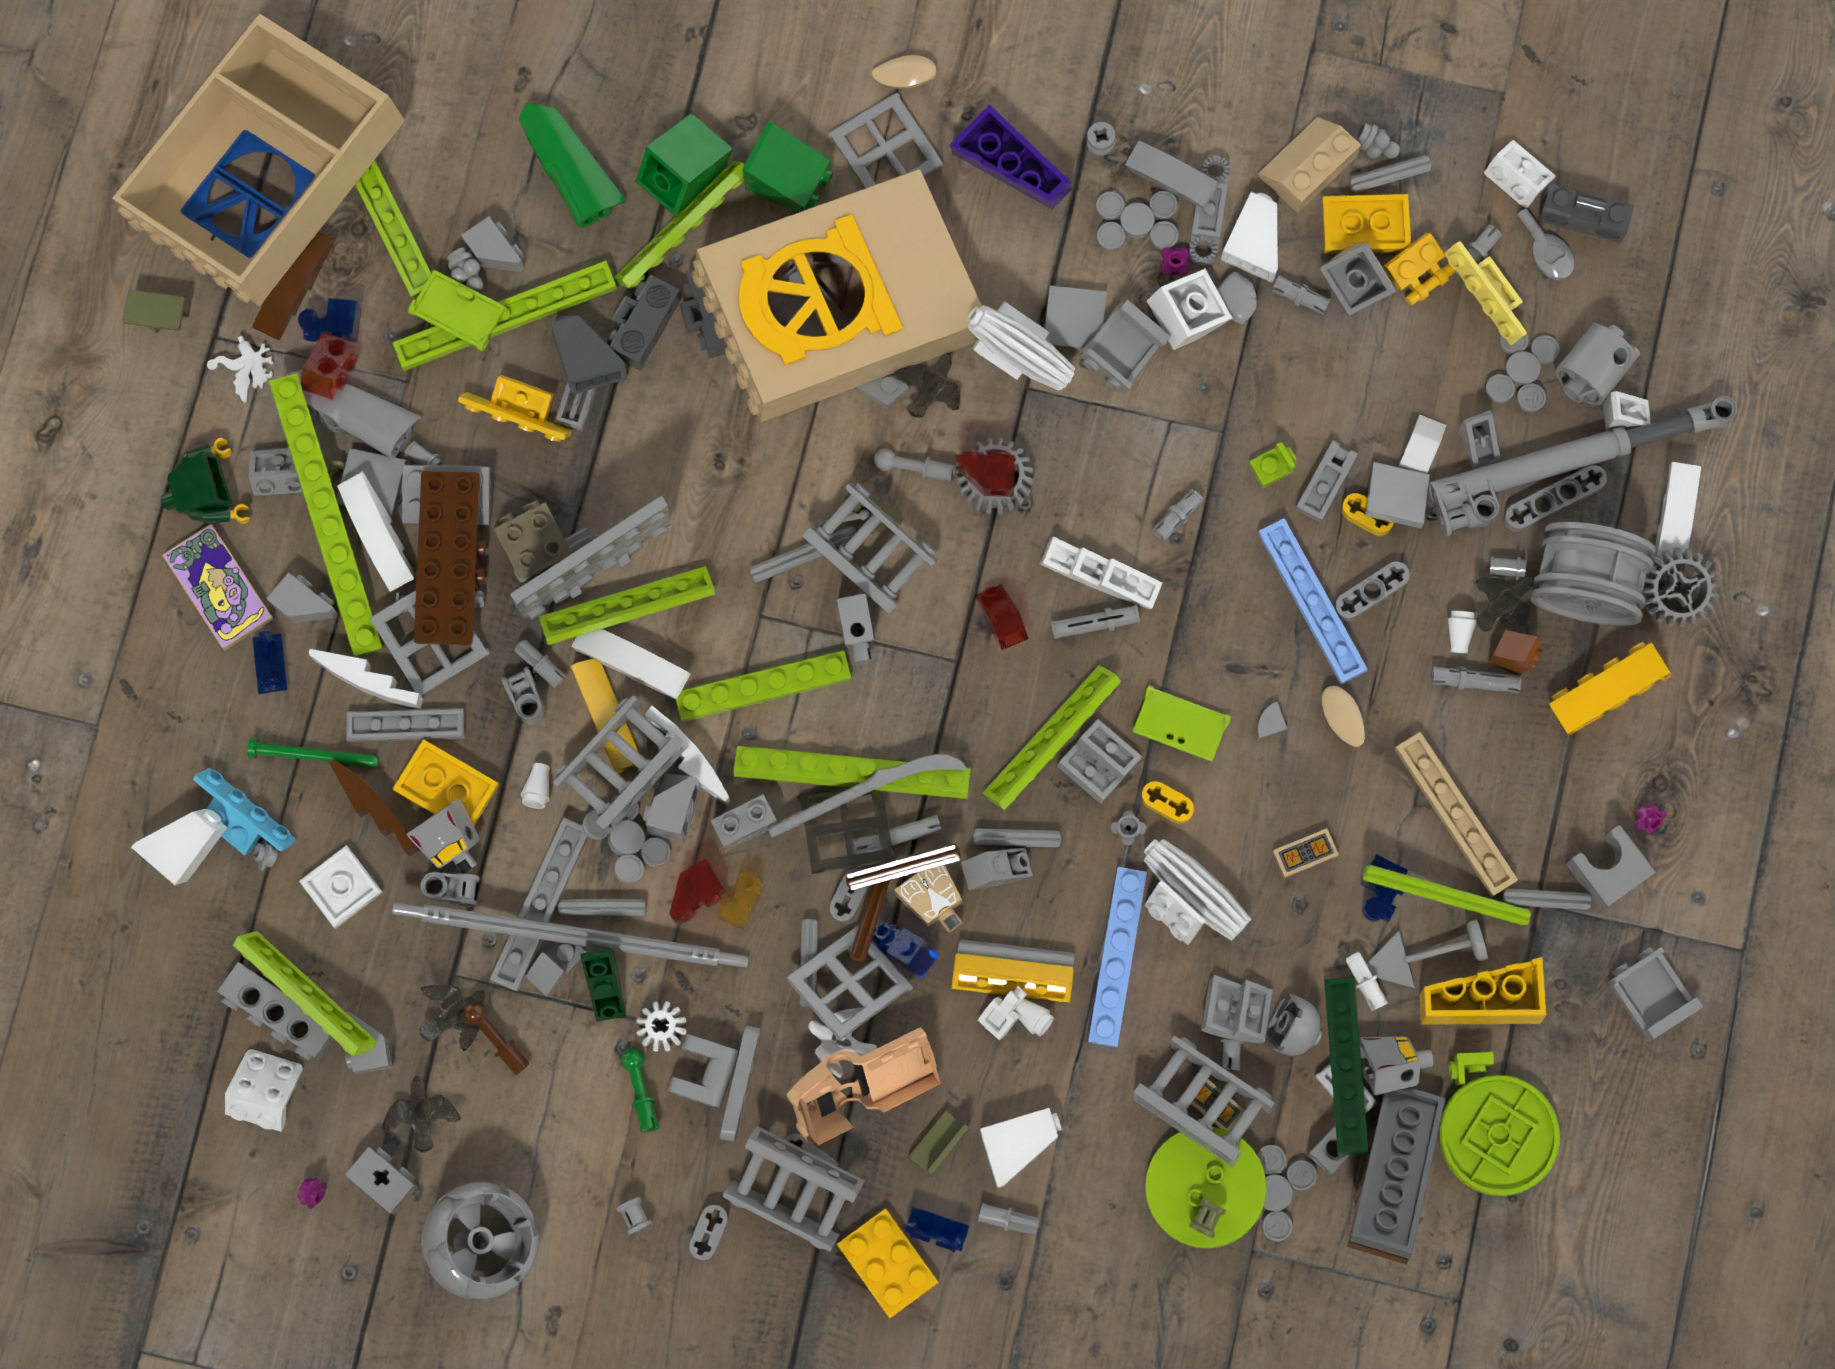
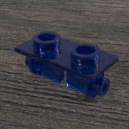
(269, 663)
(927, 1226)

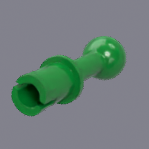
(632, 1061)

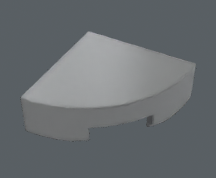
(1271, 722)

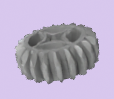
(990, 502)
(1703, 580)

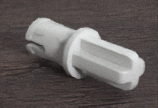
(1366, 982)

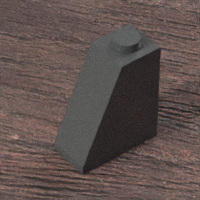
(585, 356)

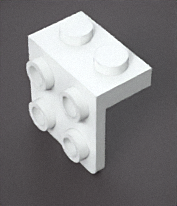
(262, 1089)

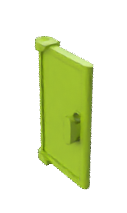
(447, 307)
(1170, 715)

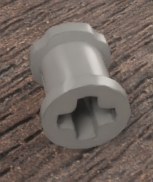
(634, 1216)

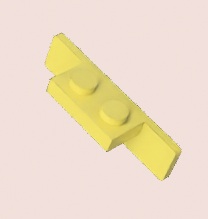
(1490, 290)

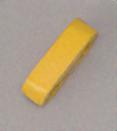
(1360, 519)
(1163, 808)

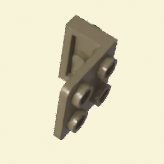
(531, 539)

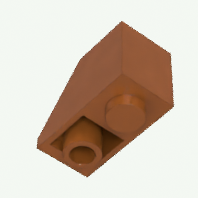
(1516, 652)

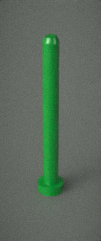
(256, 748)

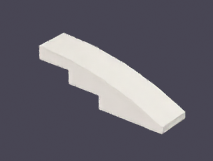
(1677, 512)
(375, 531)
(1100, 573)
(632, 661)
(357, 673)
(693, 761)

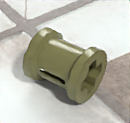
(1207, 1218)

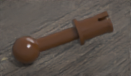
(475, 1014)

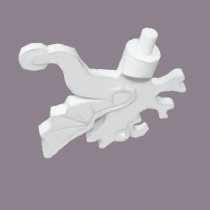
(248, 362)

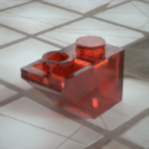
(988, 473)
(1002, 616)
(695, 889)

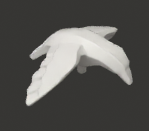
(831, 1044)

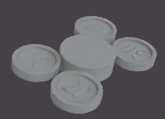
(1137, 220)
(1522, 371)
(626, 842)
(1300, 1176)

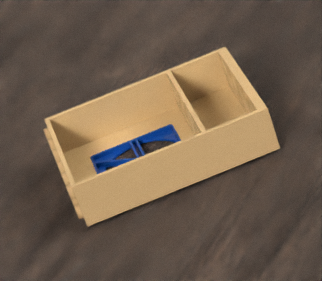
(261, 98)

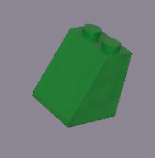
(682, 163)
(786, 170)

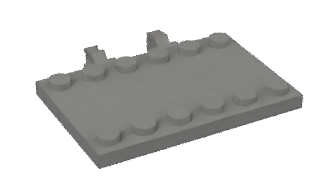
(601, 553)

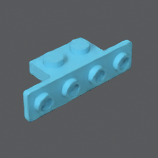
(241, 816)

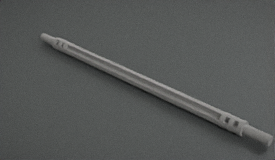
(570, 935)

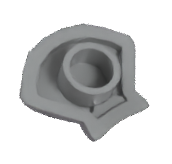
(1238, 297)

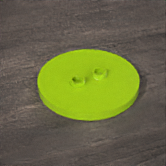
(1499, 1135)
(1187, 1173)

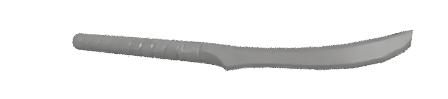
(879, 779)

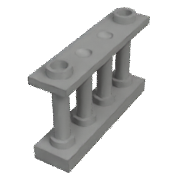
(864, 575)
(649, 770)
(1201, 1130)
(801, 1162)

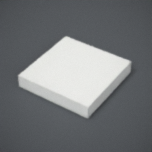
(341, 886)

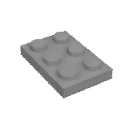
(412, 484)

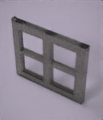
(846, 826)

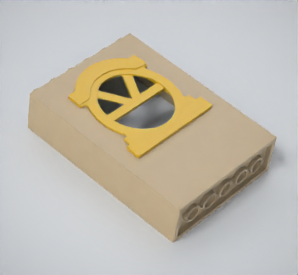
(910, 308)

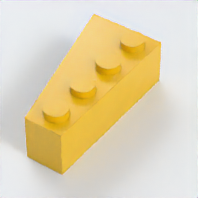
(1609, 688)

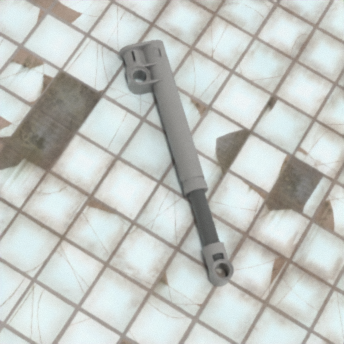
(1460, 495)

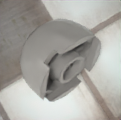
(1295, 1027)

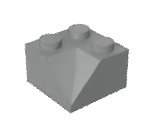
(672, 807)

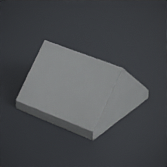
(1357, 277)

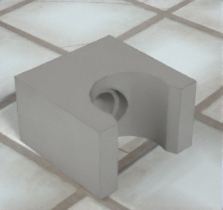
(1610, 885)

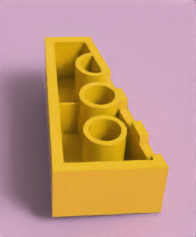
(1491, 997)

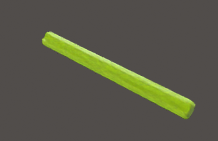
(1446, 895)

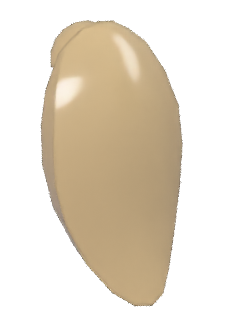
(905, 72)
(1343, 715)

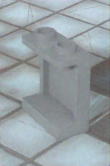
(1123, 346)
(1653, 993)

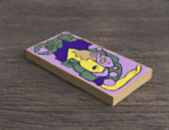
(217, 587)

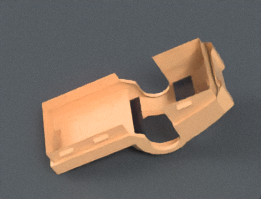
(883, 1082)

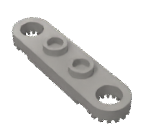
(1208, 220)

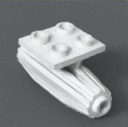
(1018, 346)
(1190, 895)

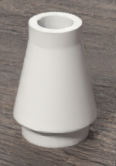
(1461, 628)
(536, 790)
(1034, 1017)

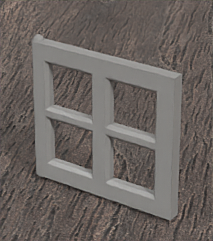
(885, 148)
(401, 653)
(849, 982)

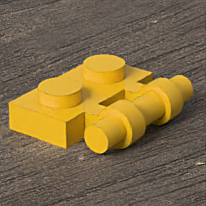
(1415, 261)

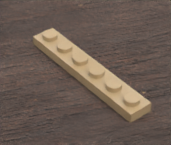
(1456, 814)

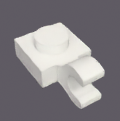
(1000, 1013)

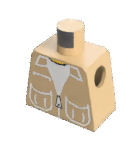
(932, 897)

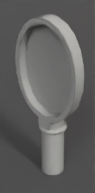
(1548, 251)

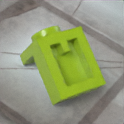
(1273, 465)
(1473, 1061)

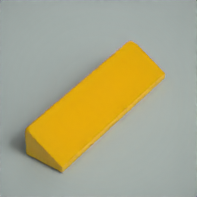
(602, 706)
(1004, 975)

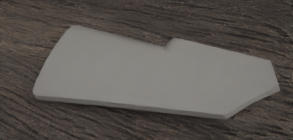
(364, 416)

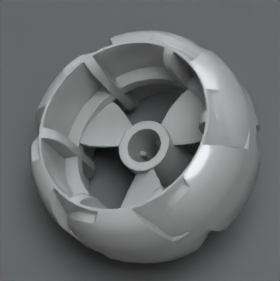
(455, 1269)

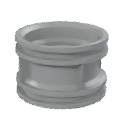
(1593, 573)

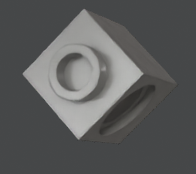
(1322, 1158)

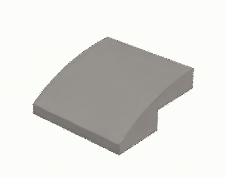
(1074, 315)
(1099, 761)
(1237, 1010)

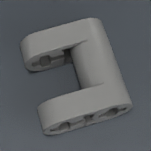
(716, 1075)

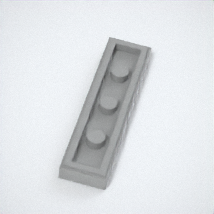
(405, 725)

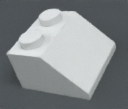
(1189, 308)

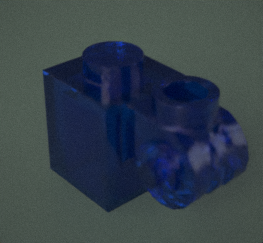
(340, 320)
(1381, 905)
(905, 948)

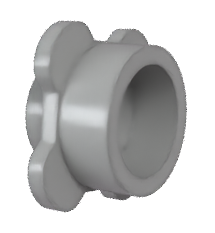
(1120, 828)
(265, 854)

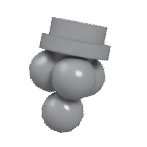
(1375, 141)
(465, 268)

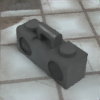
(1585, 213)
(650, 316)
(708, 338)

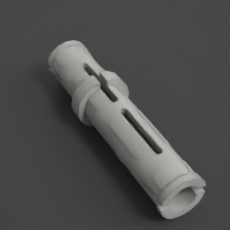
(1063, 627)
(1481, 680)
(899, 834)

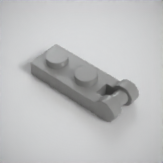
(1326, 482)

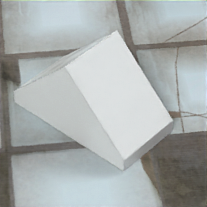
(1625, 411)
(1422, 445)

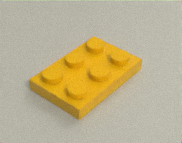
(1373, 219)
(438, 779)
(887, 1263)

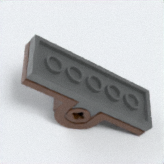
(1395, 1174)

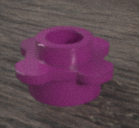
(1175, 269)
(1649, 818)
(311, 1192)

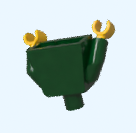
(201, 488)

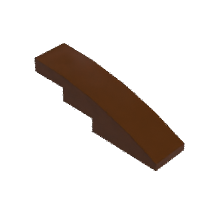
(291, 289)
(367, 801)

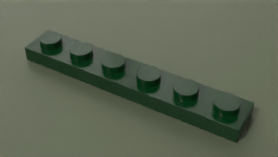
(1346, 1066)

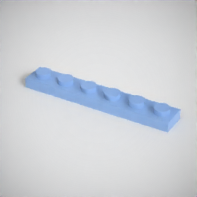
(1312, 601)
(1117, 957)

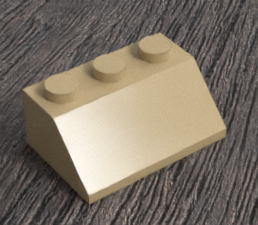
(1310, 162)

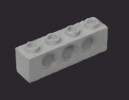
(235, 992)

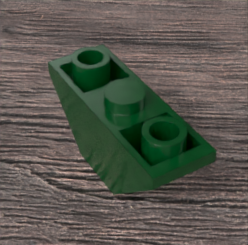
(603, 984)

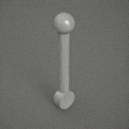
(863, 515)

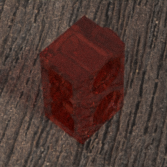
(328, 366)

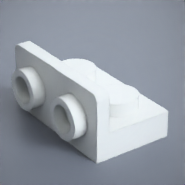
(1519, 174)

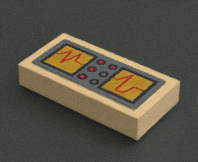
(1305, 853)
(1206, 1098)

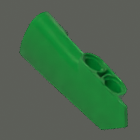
(570, 165)

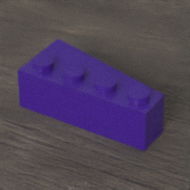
(1005, 154)

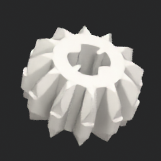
(660, 1036)

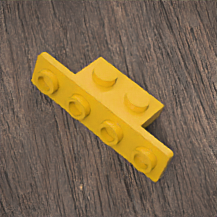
(519, 404)

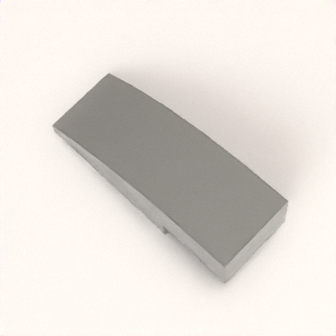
(1171, 174)

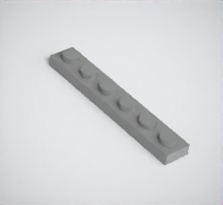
(541, 903)

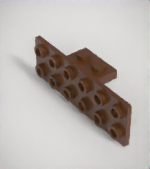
(448, 558)

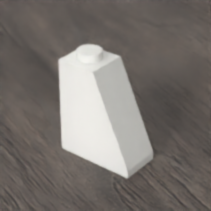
(1254, 238)
(182, 844)
(1018, 1142)

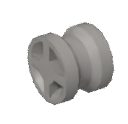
(1103, 144)

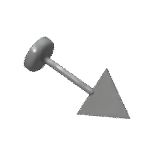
(1392, 962)

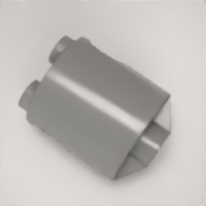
(1596, 364)

